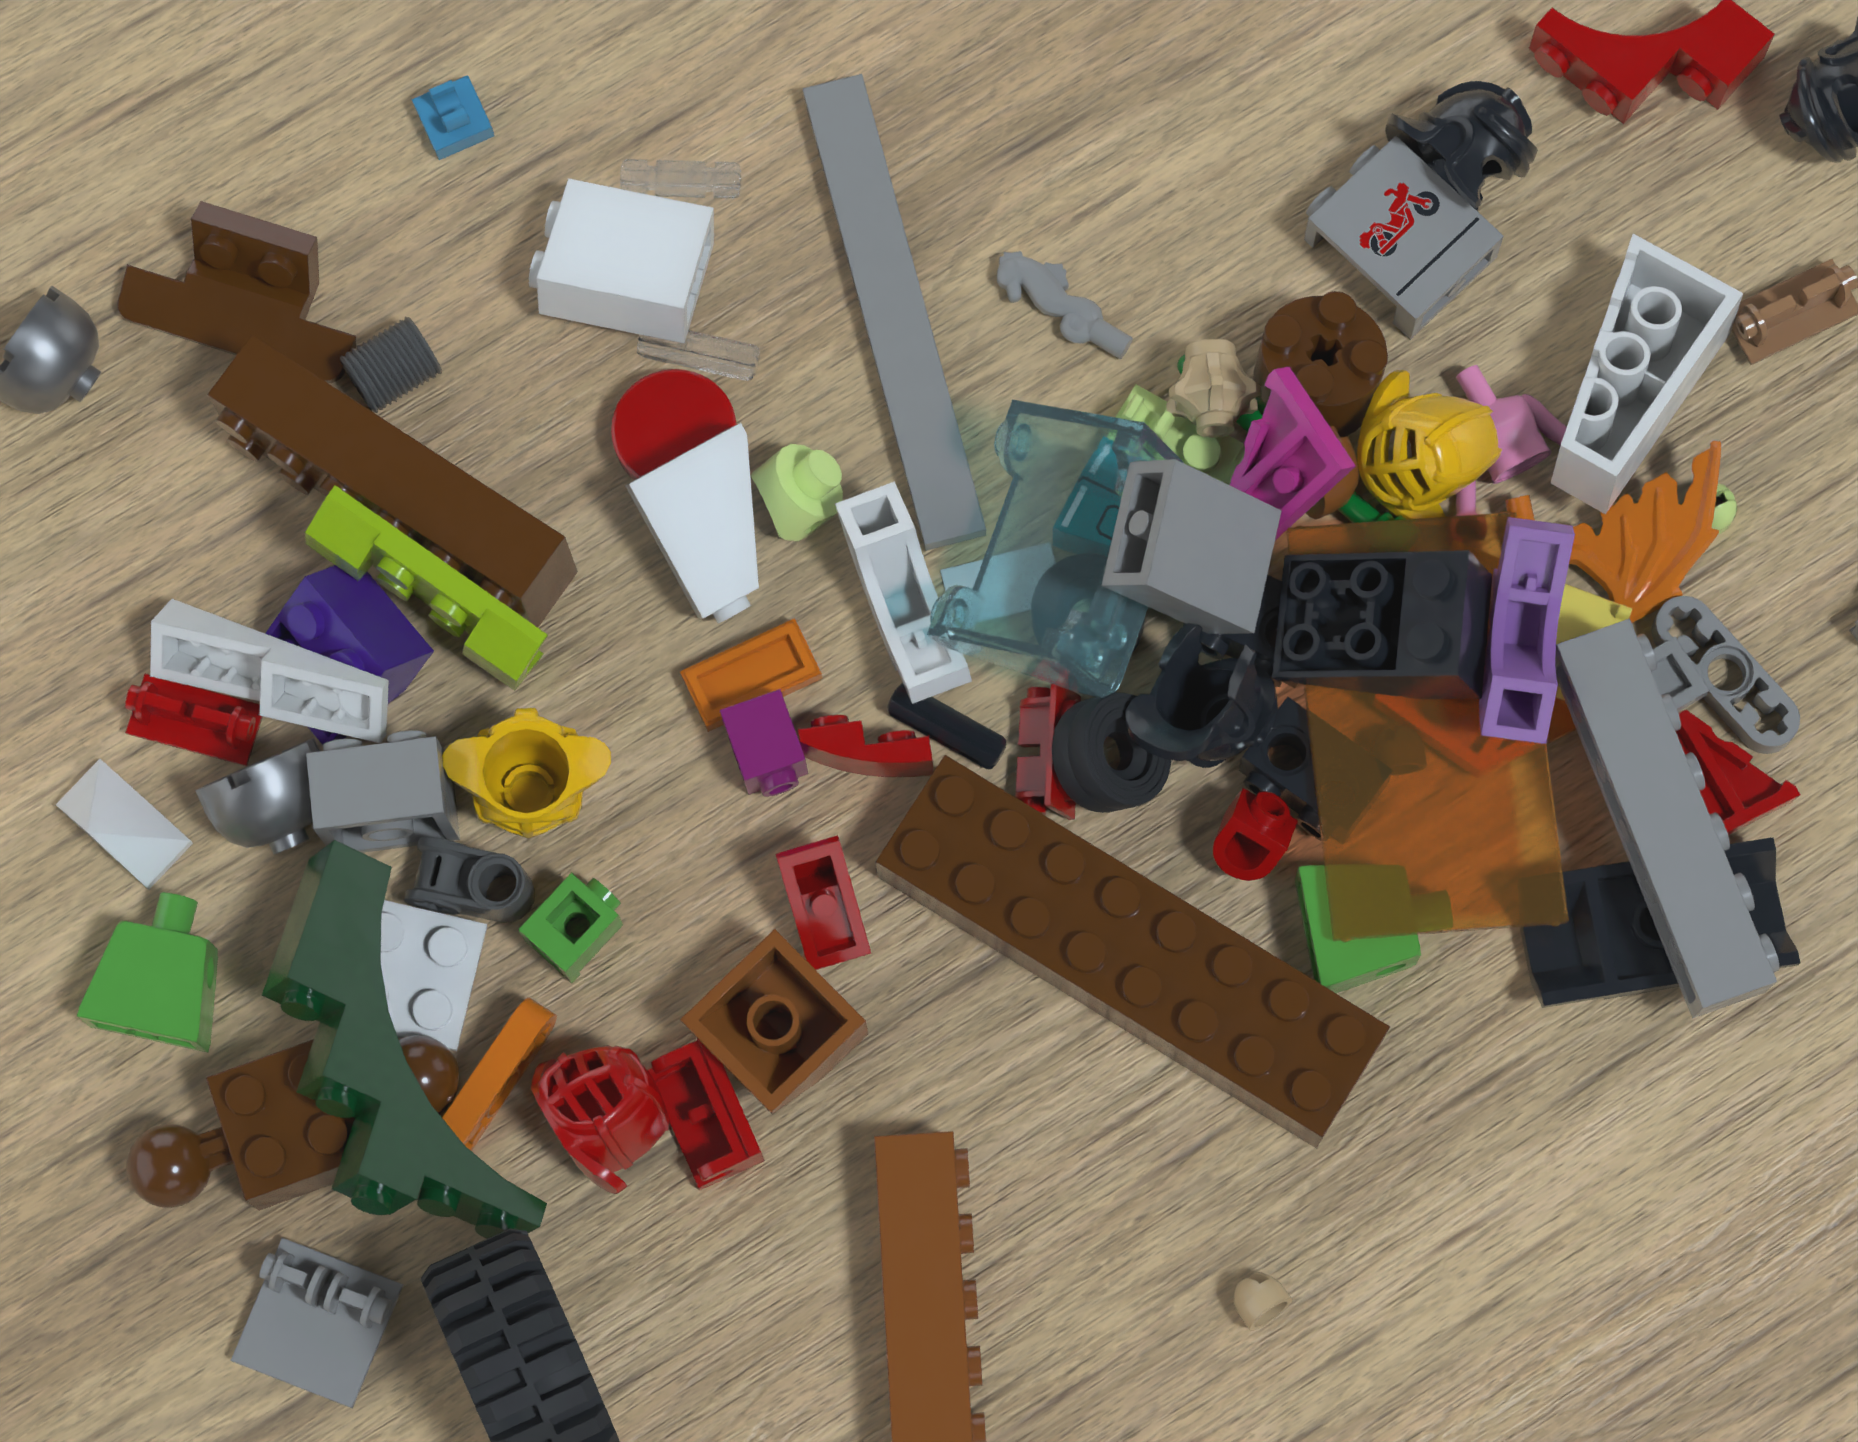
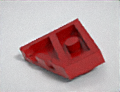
(1732, 784)

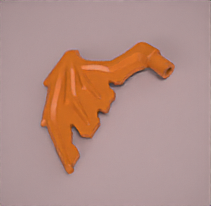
(1647, 543)

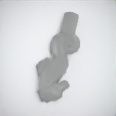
(1046, 288)

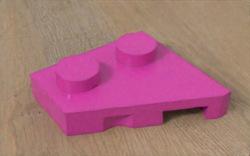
(1290, 452)

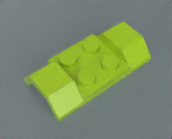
(359, 538)

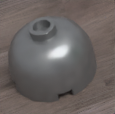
(50, 356)
(263, 801)

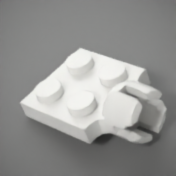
(428, 970)

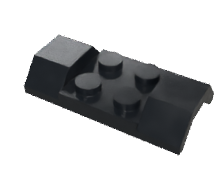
(1612, 940)

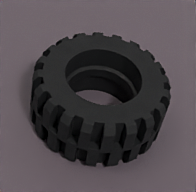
(515, 1344)

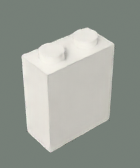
(623, 260)

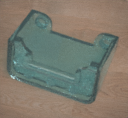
(1042, 575)

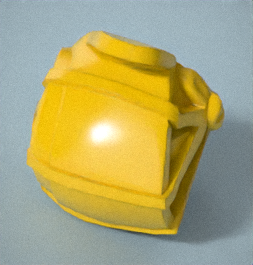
(1449, 443)
(527, 772)

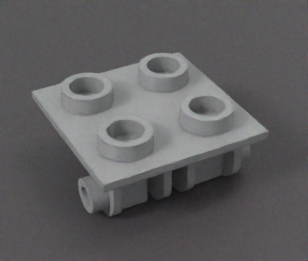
(316, 1322)

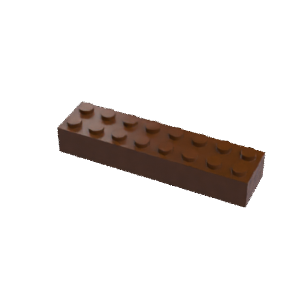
(1131, 951)

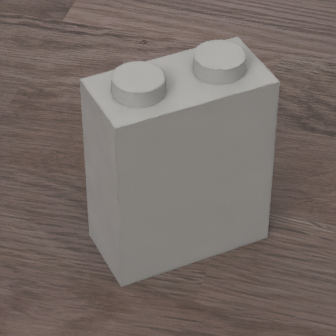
(1191, 547)

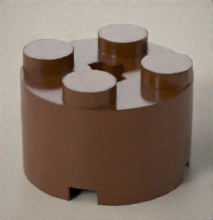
(1332, 352)

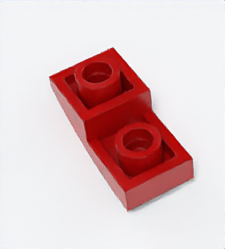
(842, 746)

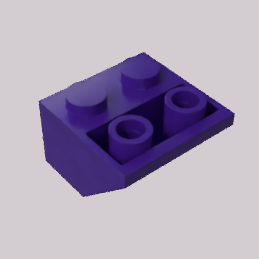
(353, 626)

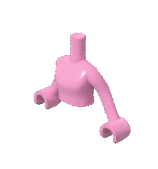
(1517, 429)

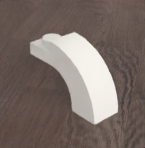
(899, 590)

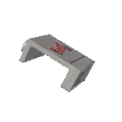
(1404, 232)

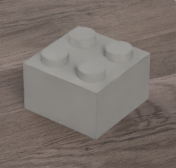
(382, 792)

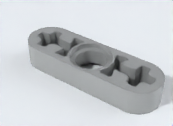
(1771, 695)

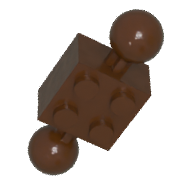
(268, 1130)

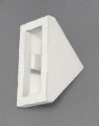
(124, 824)

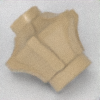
(1212, 388)

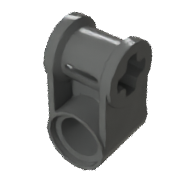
(457, 878)

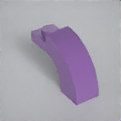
(1523, 630)

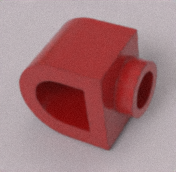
(1253, 835)

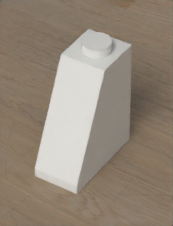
(705, 522)

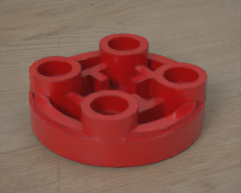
(667, 417)

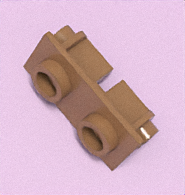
(1795, 310)

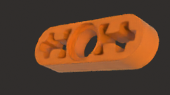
(499, 1071)

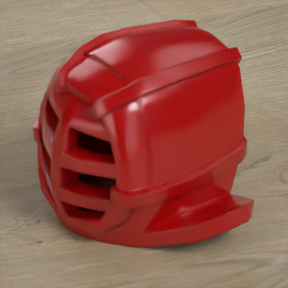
(601, 1110)

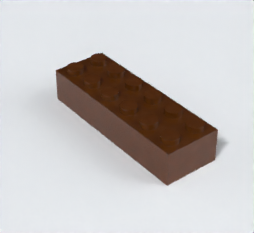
(332, 440)

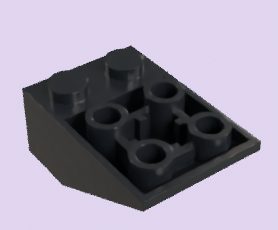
(1385, 623)

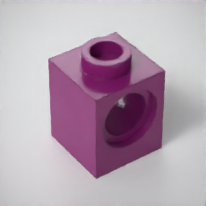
(765, 744)

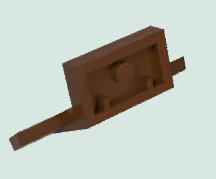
(240, 284)

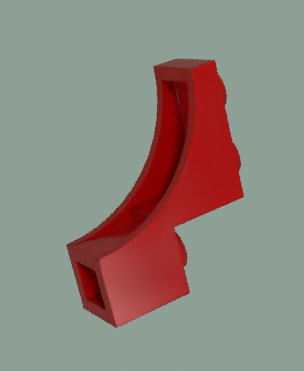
(1622, 70)

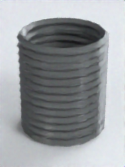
(391, 364)

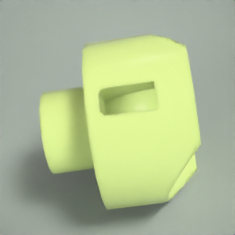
(799, 489)

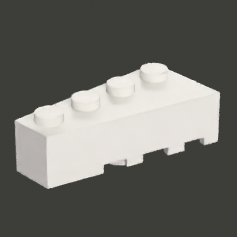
(1647, 358)

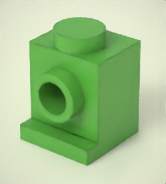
(548, 925)

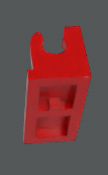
(705, 1114)

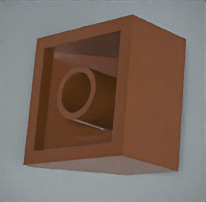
(776, 1023)

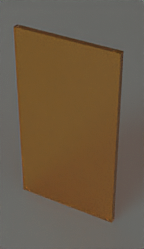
(1415, 805)

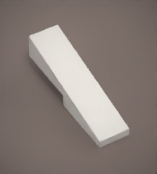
(285, 678)

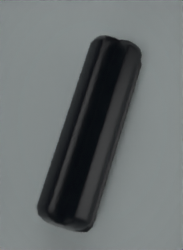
(948, 727)

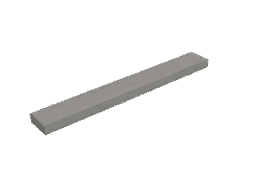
(894, 313)

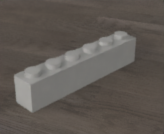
(1663, 818)

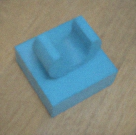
(453, 117)

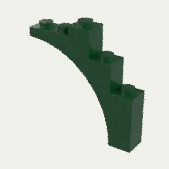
(356, 1065)

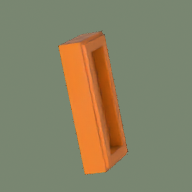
(751, 669)

